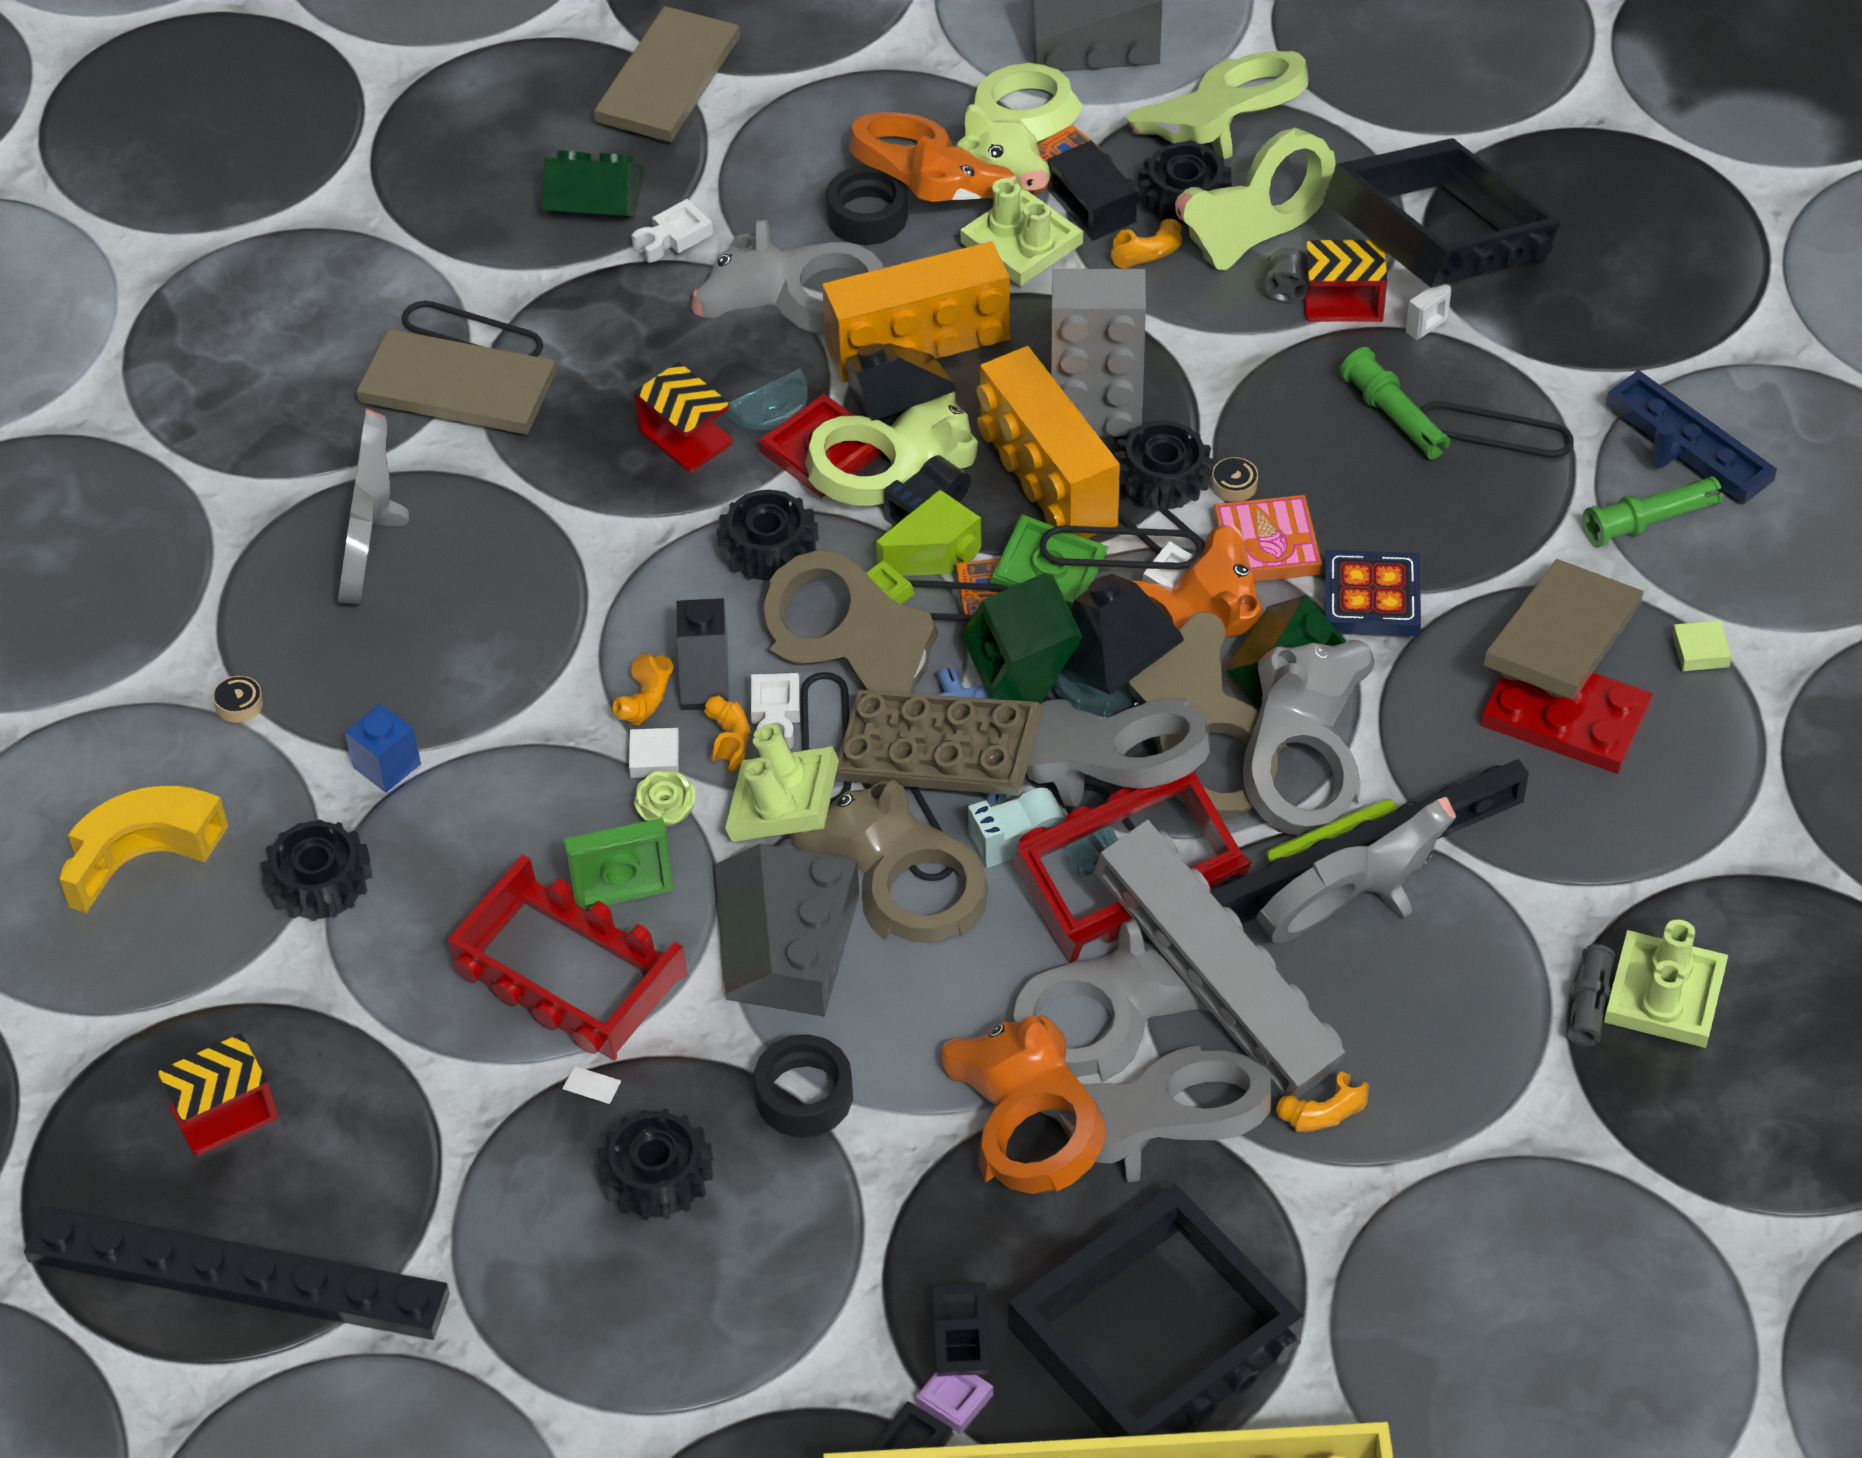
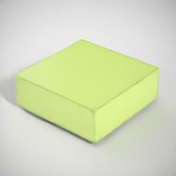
(1701, 645)

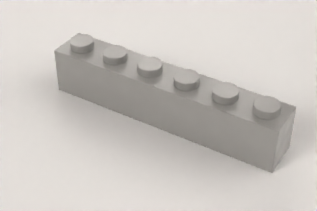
(1219, 960)

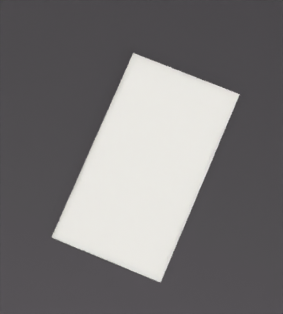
(592, 1084)

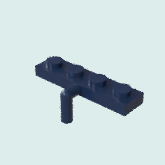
(1690, 436)

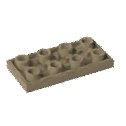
(667, 74)
(457, 381)
(1563, 629)
(939, 741)

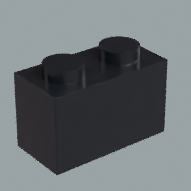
(1093, 190)

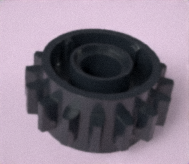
(1176, 170)
(1163, 464)
(766, 532)
(316, 870)
(661, 1188)

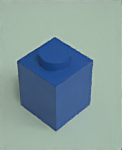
(383, 748)

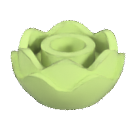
(662, 786)

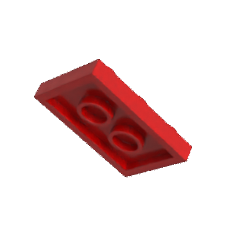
(1591, 728)

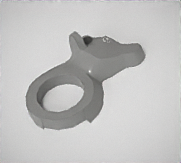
(1300, 703)
(1132, 987)

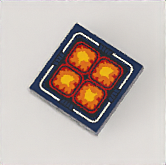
(1373, 592)

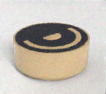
(1234, 479)
(235, 698)

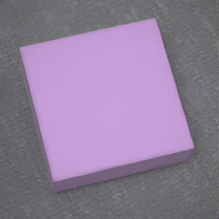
(954, 1399)

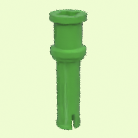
(1382, 390)
(1634, 514)

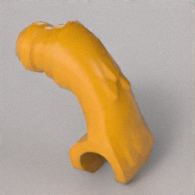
(1133, 250)
(653, 678)
(733, 742)
(1315, 1116)

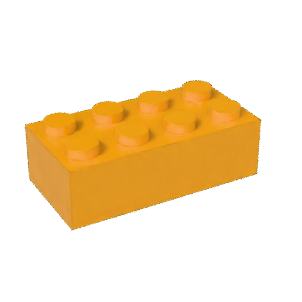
(923, 304)
(1047, 443)

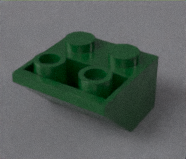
(590, 186)
(1285, 625)
(1022, 639)

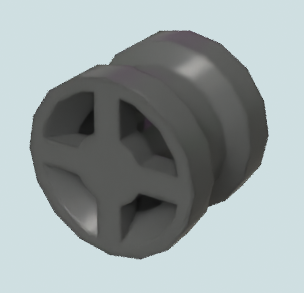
(1287, 275)

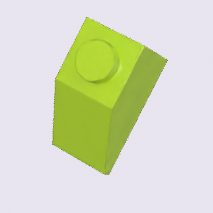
(932, 538)

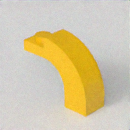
(135, 824)

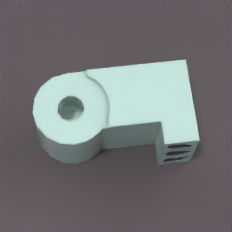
(999, 828)

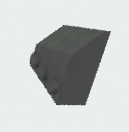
(1095, 33)
(784, 925)

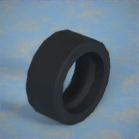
(866, 227)
(803, 1052)

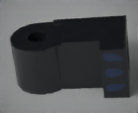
(933, 476)

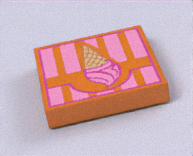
(1276, 535)

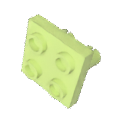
(1023, 231)
(781, 789)
(1667, 985)

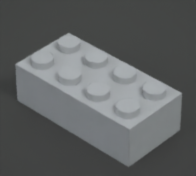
(1100, 344)

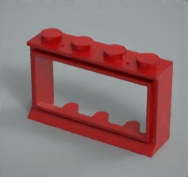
(1083, 822)
(597, 925)

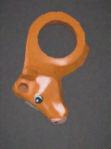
(930, 168)
(1215, 584)
(1022, 1073)

